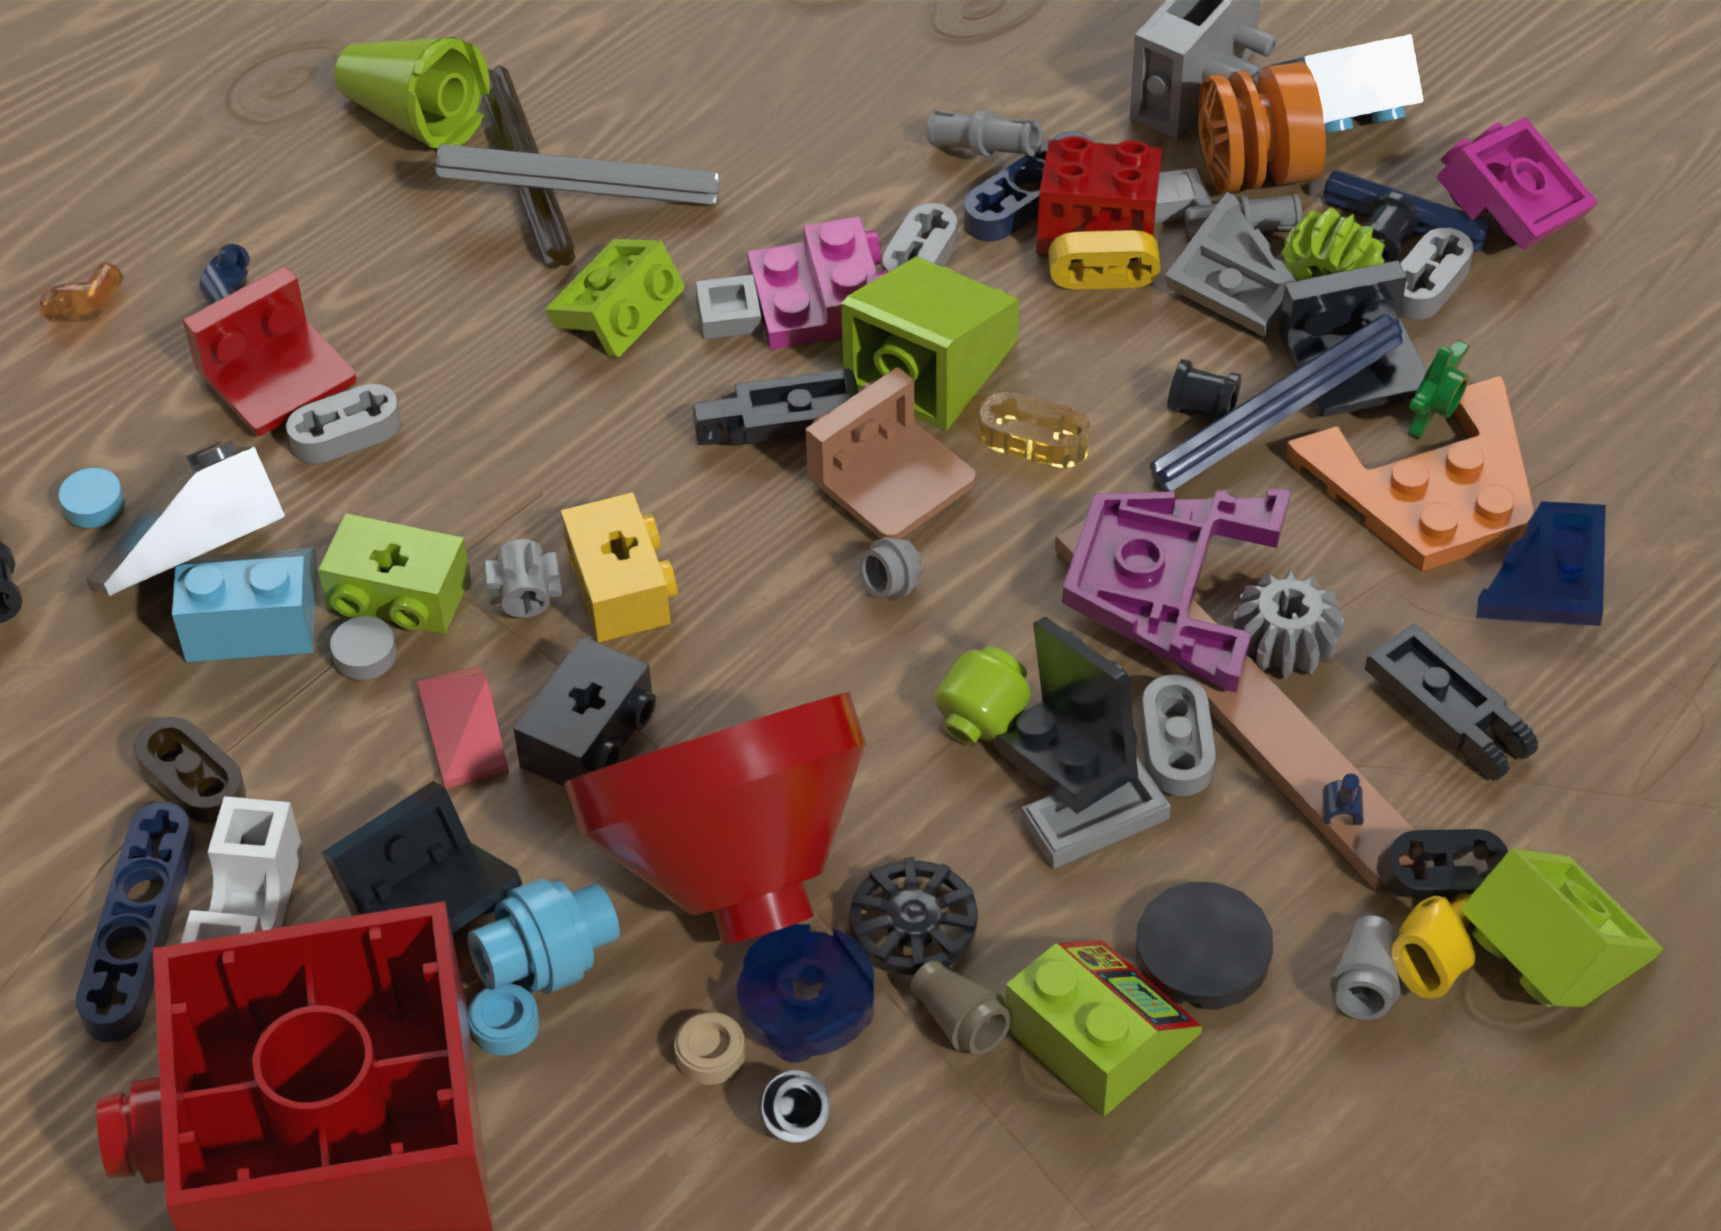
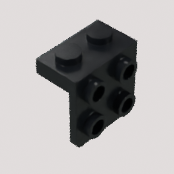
(418, 858)

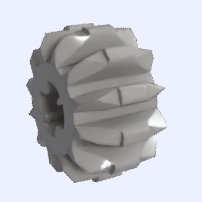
(1289, 623)

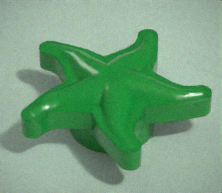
(1440, 389)

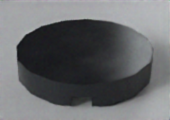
(1204, 944)

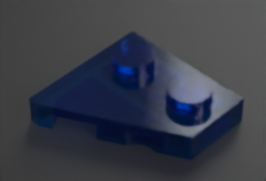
(1552, 569)

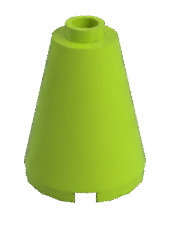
(418, 85)

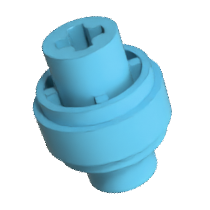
(543, 936)

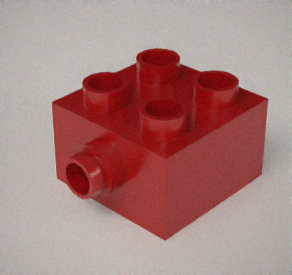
(310, 1082)

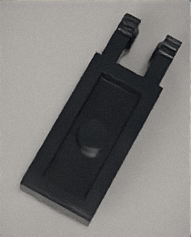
(1451, 700)

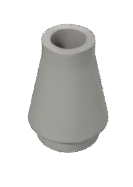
(1366, 976)

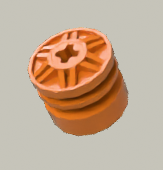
(1262, 127)

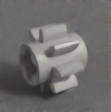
(522, 578)

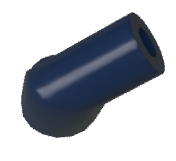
(224, 273)

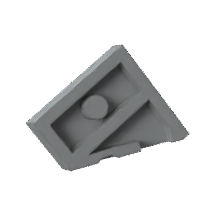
(1232, 270)

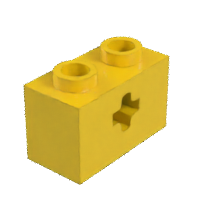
(618, 566)

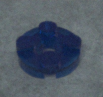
(806, 1026)

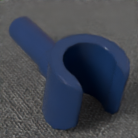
(1343, 798)

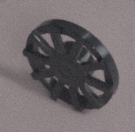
(913, 915)

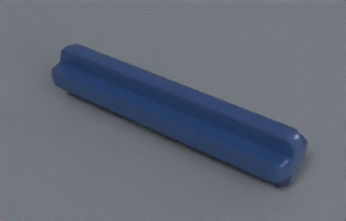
(1357, 194)

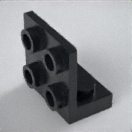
(1332, 307)
(1083, 731)

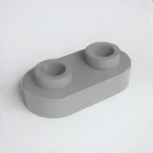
(1178, 740)

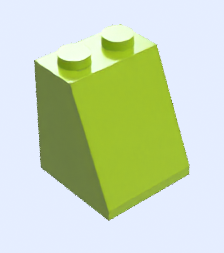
(933, 328)

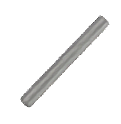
(576, 174)

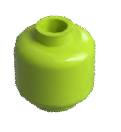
(982, 695)

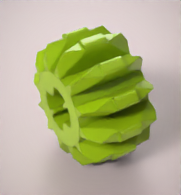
(1329, 245)

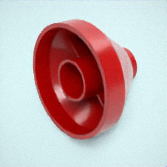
(731, 814)

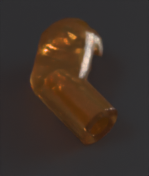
(82, 300)

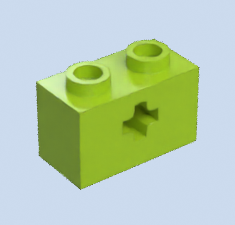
(395, 573)

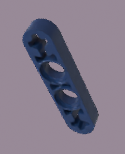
(141, 919)

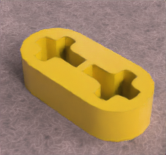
(1104, 260)

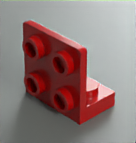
(1097, 188)
(265, 352)

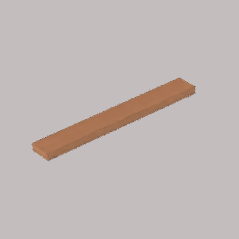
(1290, 752)

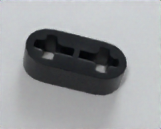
(1443, 849)

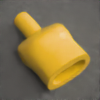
(1434, 946)

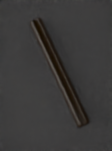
(539, 203)

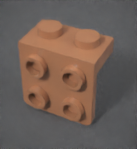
(882, 461)

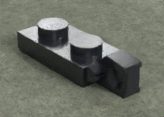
(772, 408)

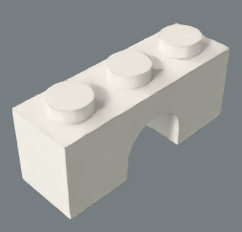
(253, 869)

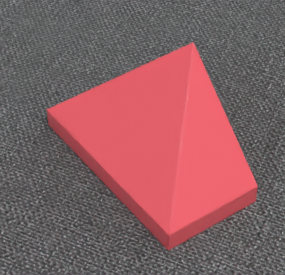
(463, 726)

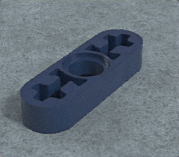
(1017, 207)

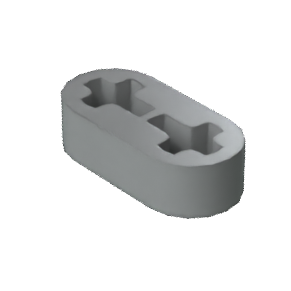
(908, 241)
(1440, 278)
(343, 423)

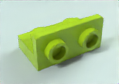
(619, 293)

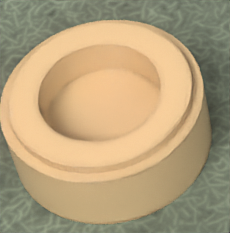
(709, 1048)

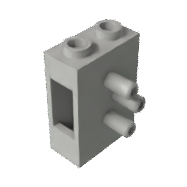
(1182, 47)

